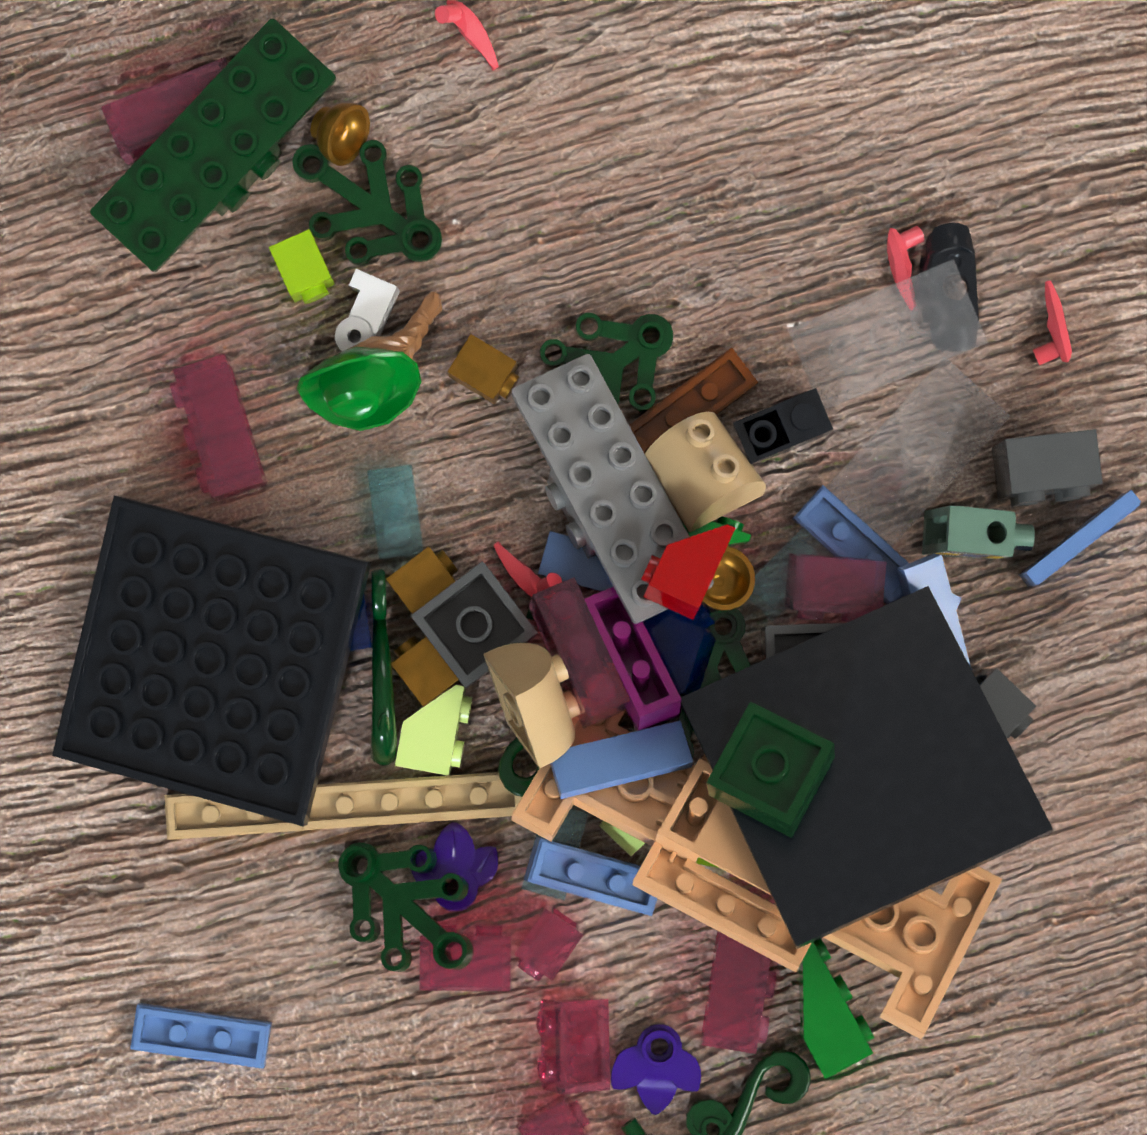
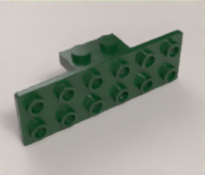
(215, 147)

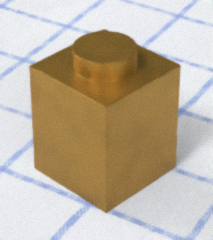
(484, 370)
(423, 578)
(423, 670)

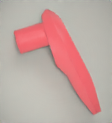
(469, 27)
(897, 251)
(1058, 329)
(523, 575)

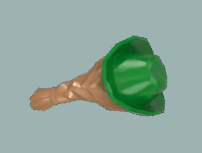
(371, 379)

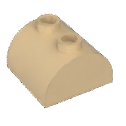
(703, 470)
(533, 700)

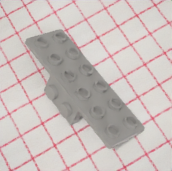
(600, 477)

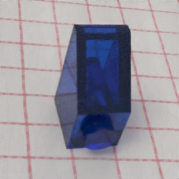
(683, 645)

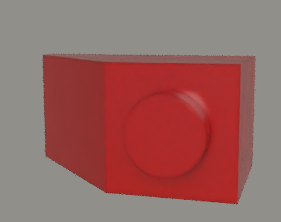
(686, 570)

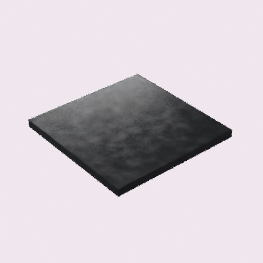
(211, 659)
(916, 772)

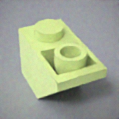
(430, 735)

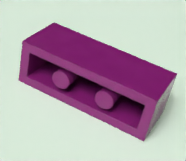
(637, 661)

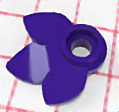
(458, 856)
(656, 1074)

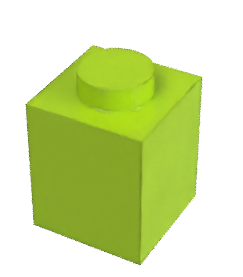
(302, 267)

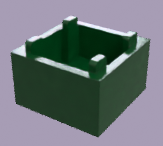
(771, 769)

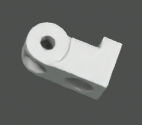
(369, 311)

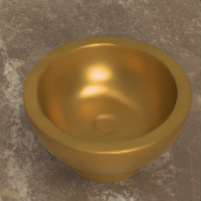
(341, 131)
(732, 581)

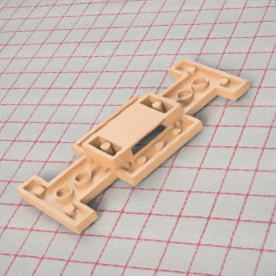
(673, 813)

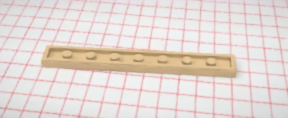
(353, 806)

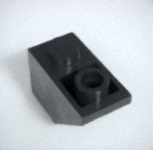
(783, 427)

